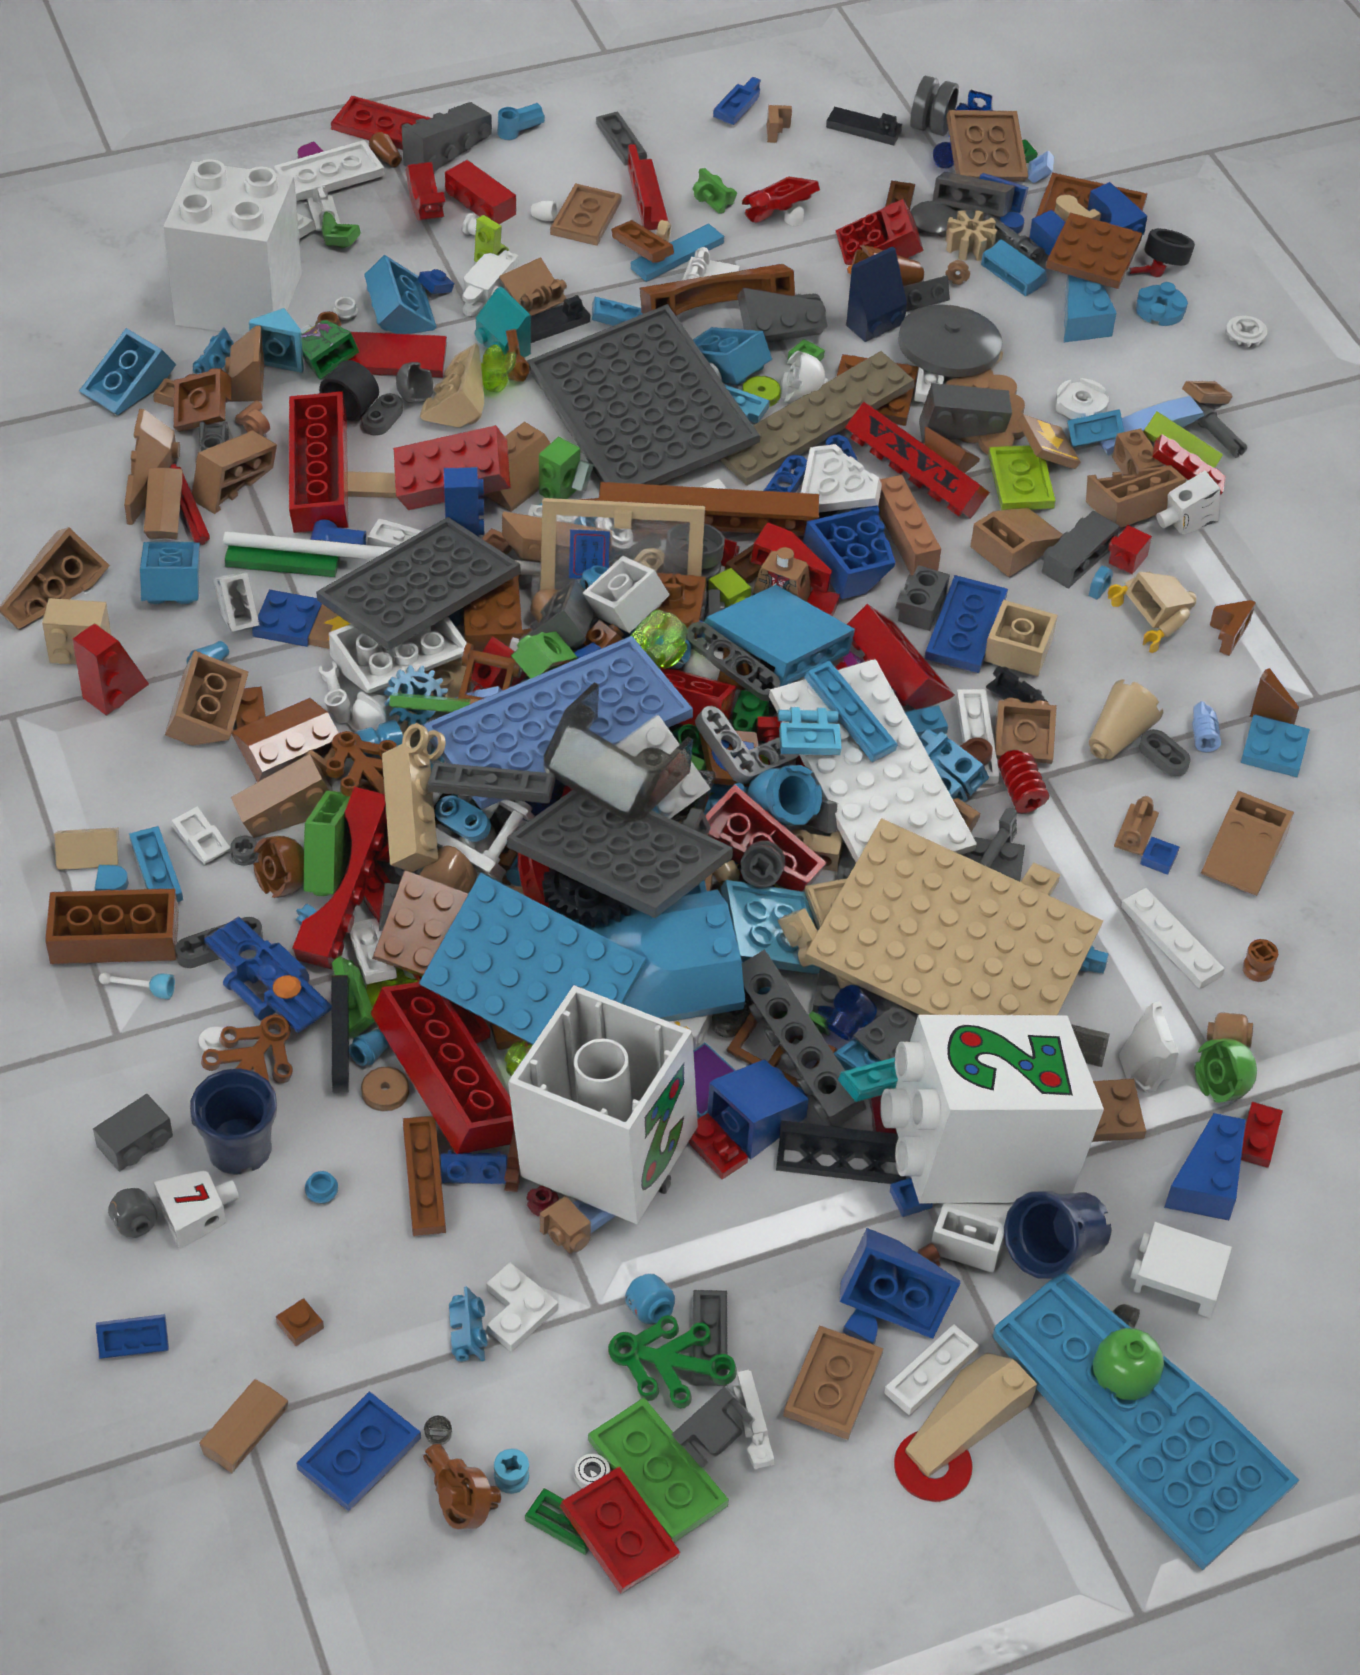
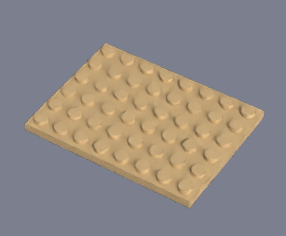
(950, 933)

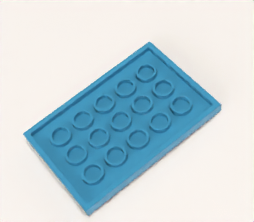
(520, 960)

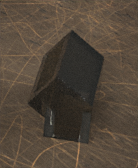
(1092, 1044)

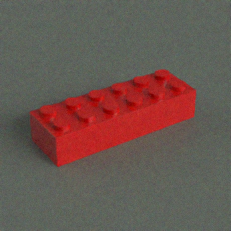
(318, 460)
(445, 1067)

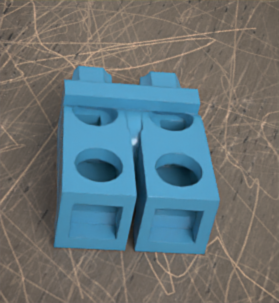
(954, 765)

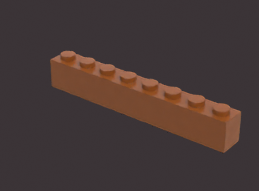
(725, 508)

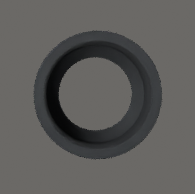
(357, 384)

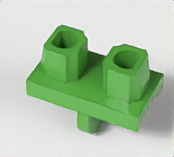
(713, 191)

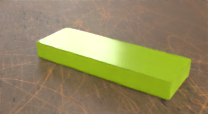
(1162, 425)

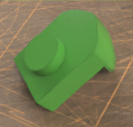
(338, 234)

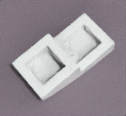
(199, 836)

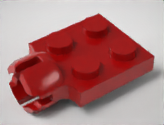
(778, 196)

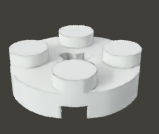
(1070, 394)

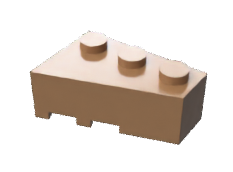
(1132, 496)

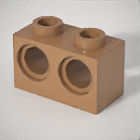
(1134, 452)

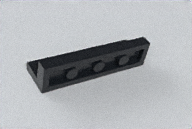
(843, 1146)

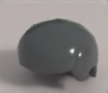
(414, 382)

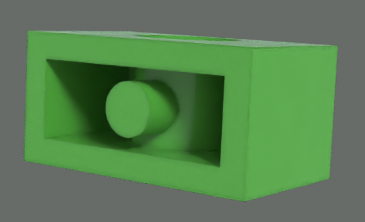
(558, 468)
(542, 653)

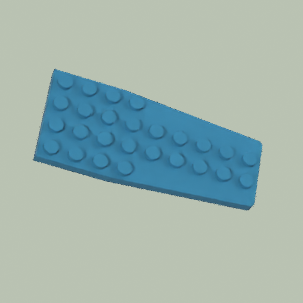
(1168, 1451)

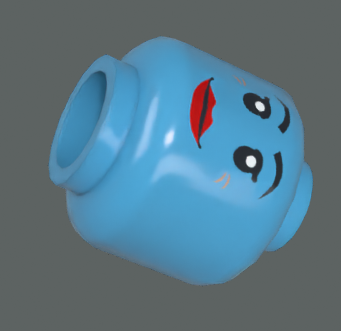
(649, 1298)

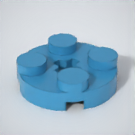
(1152, 301)

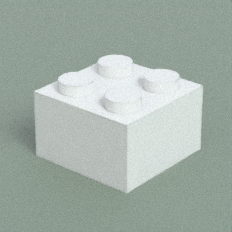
(626, 594)

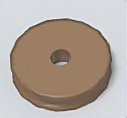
(387, 1099)

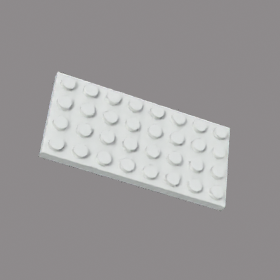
(895, 787)

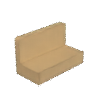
(86, 848)

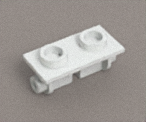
(321, 203)

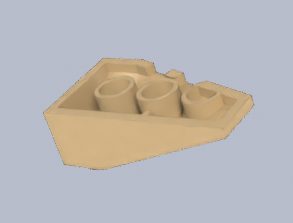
(460, 394)
(972, 1407)

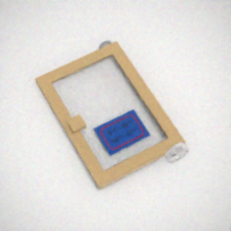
(601, 532)

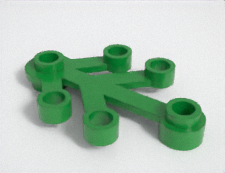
(668, 1357)

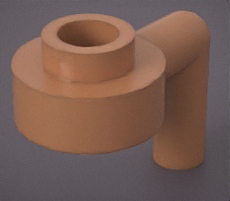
(253, 419)

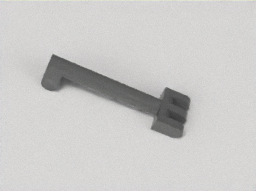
(1006, 833)

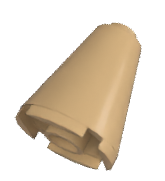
(1124, 718)

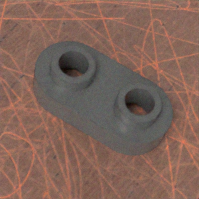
(382, 414)
(1164, 752)

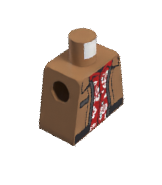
(785, 572)

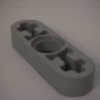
(196, 941)

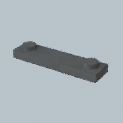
(491, 782)

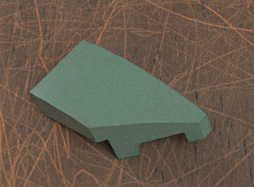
(582, 475)

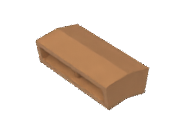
(163, 503)
(243, 1425)

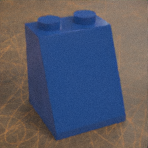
(753, 1104)

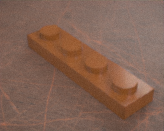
(424, 1176)

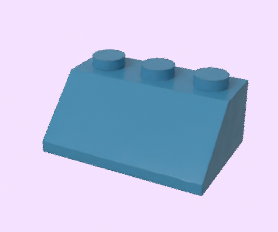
(398, 298)

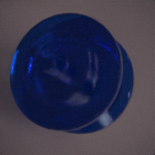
(943, 155)

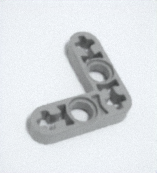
(745, 758)

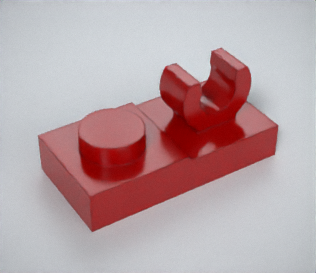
(717, 1147)

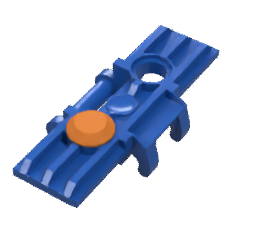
(276, 968)

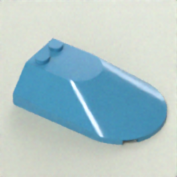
(689, 956)

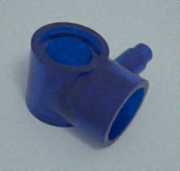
(851, 1012)

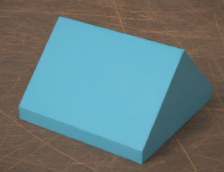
(280, 340)

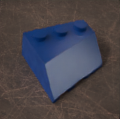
(852, 548)

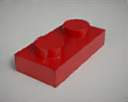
(1260, 1134)

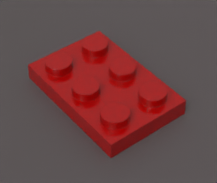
(620, 1529)

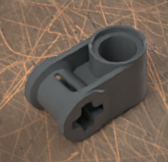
(213, 434)

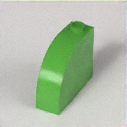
(326, 844)

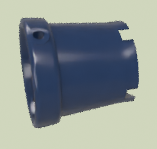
(235, 1118)
(1055, 1231)

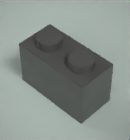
(133, 1132)

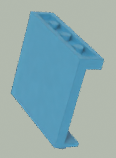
(783, 632)

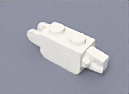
(484, 279)

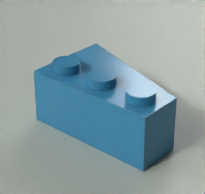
(1087, 310)

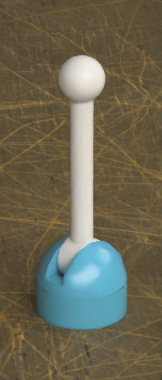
(160, 985)

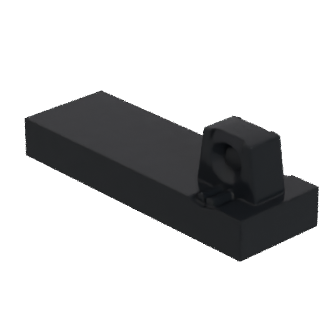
(866, 126)
(559, 319)

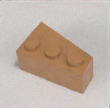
(230, 466)
(282, 797)

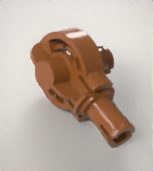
(461, 1505)

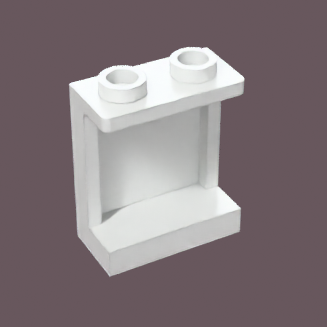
(1182, 1265)

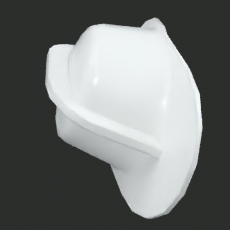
(370, 712)

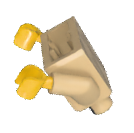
(1160, 601)

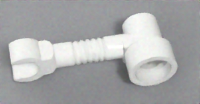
(336, 699)

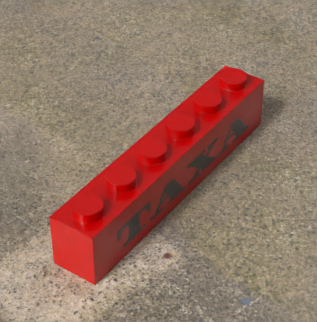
(917, 460)

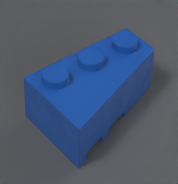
(462, 500)

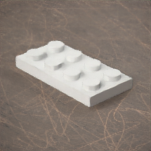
(333, 169)

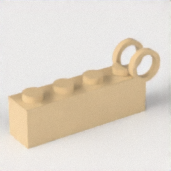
(409, 803)

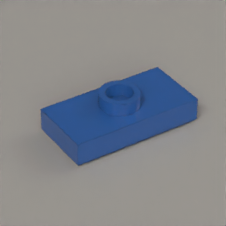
(132, 1336)

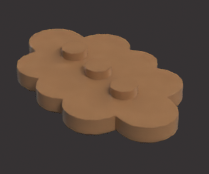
(1001, 382)

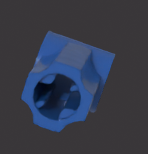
(327, 531)

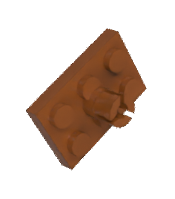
(684, 597)

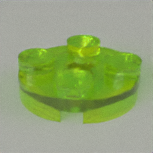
(674, 638)

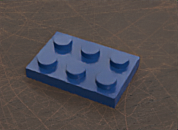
(358, 1450)

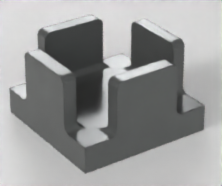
(712, 1425)

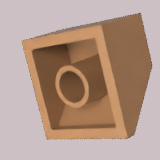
(247, 367)

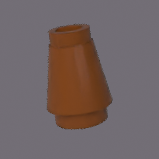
(385, 149)

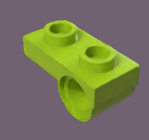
(487, 238)

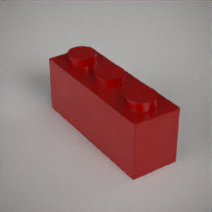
(480, 192)

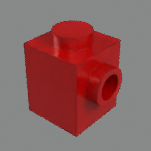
(1129, 549)

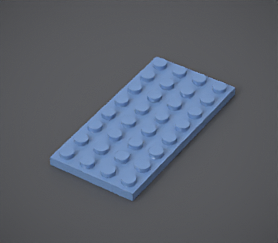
(518, 723)

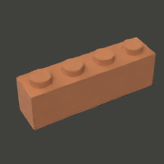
(907, 525)

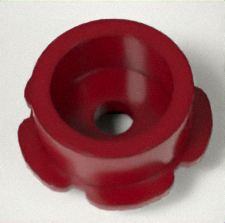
(537, 1206)

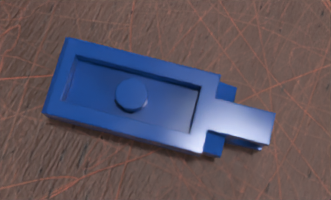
(738, 101)

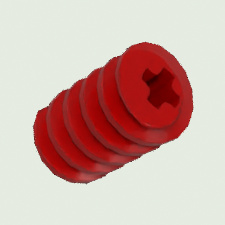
(1023, 781)

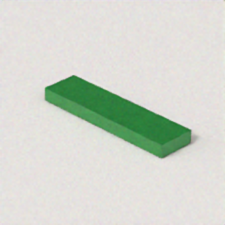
(281, 561)

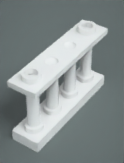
(489, 859)

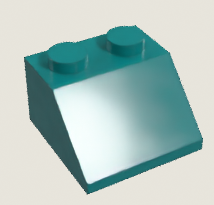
(502, 314)

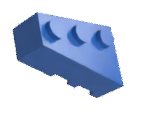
(1211, 1171)

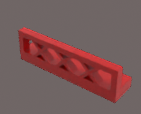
(646, 190)

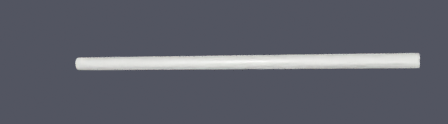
(329, 548)

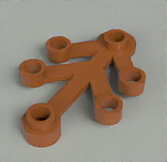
(351, 746)
(253, 1057)

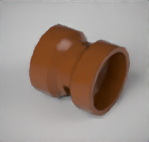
(1260, 960)

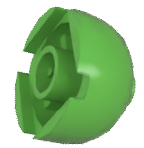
(1225, 1069)
(1128, 1363)

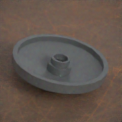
(950, 340)

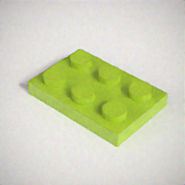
(1021, 478)

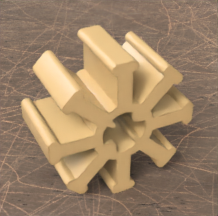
(970, 235)

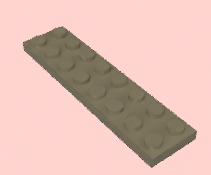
(818, 415)

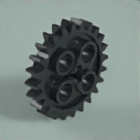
(580, 901)

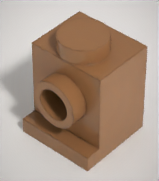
(566, 1225)

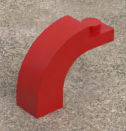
(423, 191)

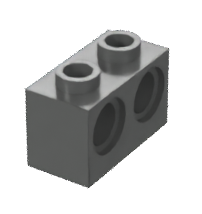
(922, 597)

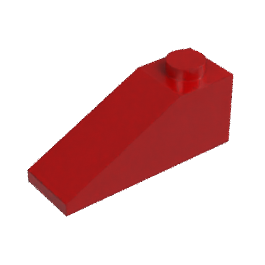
(776, 537)

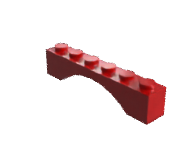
(323, 932)

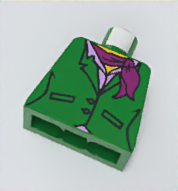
(326, 346)

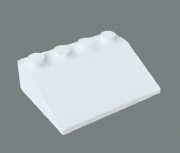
(373, 665)

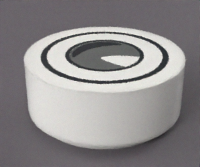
(590, 1468)

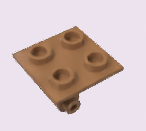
(534, 287)

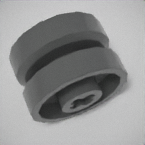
(933, 104)

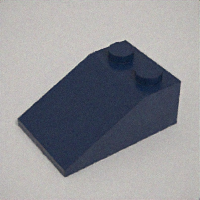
(876, 295)

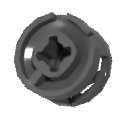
(762, 864)

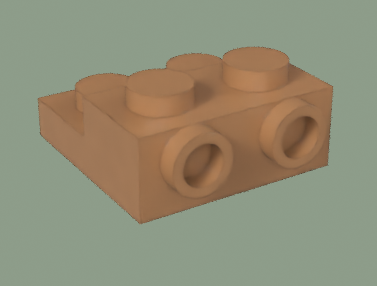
(1026, 728)

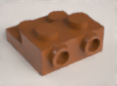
(201, 399)

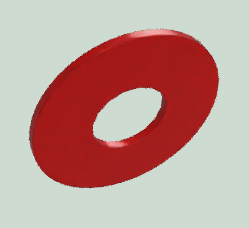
(928, 1488)

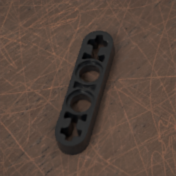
(340, 1033)

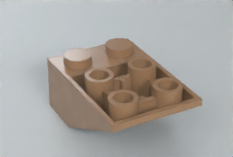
(1013, 538)
(1247, 843)

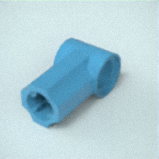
(515, 120)

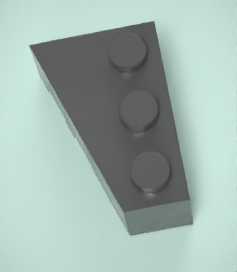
(965, 411)
(566, 614)

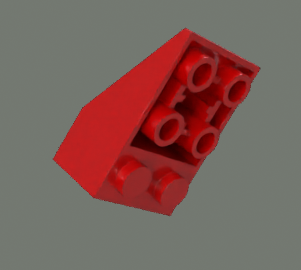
(882, 229)

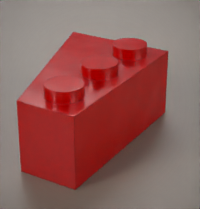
(105, 670)

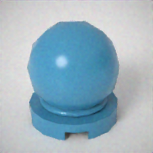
(787, 794)

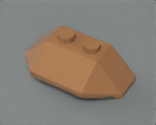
(523, 535)

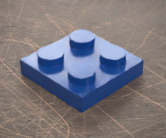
(287, 617)

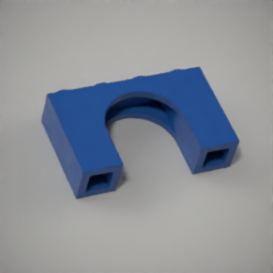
(1107, 200)

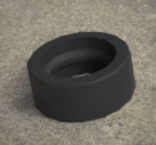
(1169, 247)

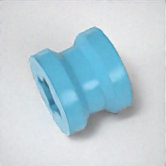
(513, 1479)

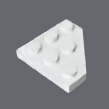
(839, 480)

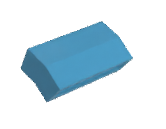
(1014, 268)

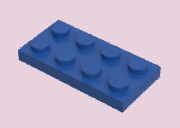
(965, 624)

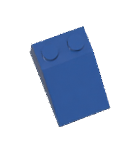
(897, 1284)

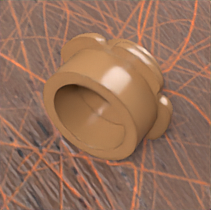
(962, 267)

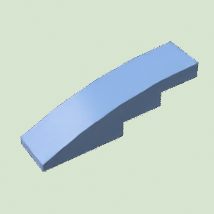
(1180, 411)

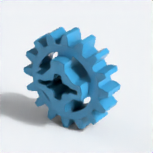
(411, 686)

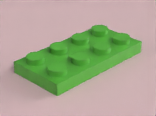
(659, 1469)

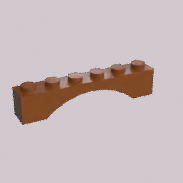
(717, 288)

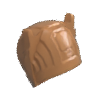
(451, 869)

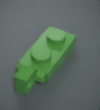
(359, 1003)

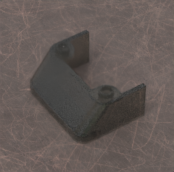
(606, 773)

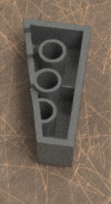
(445, 135)

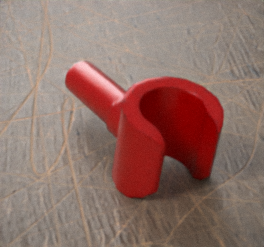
(1155, 269)

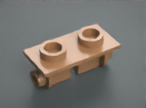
(1137, 826)

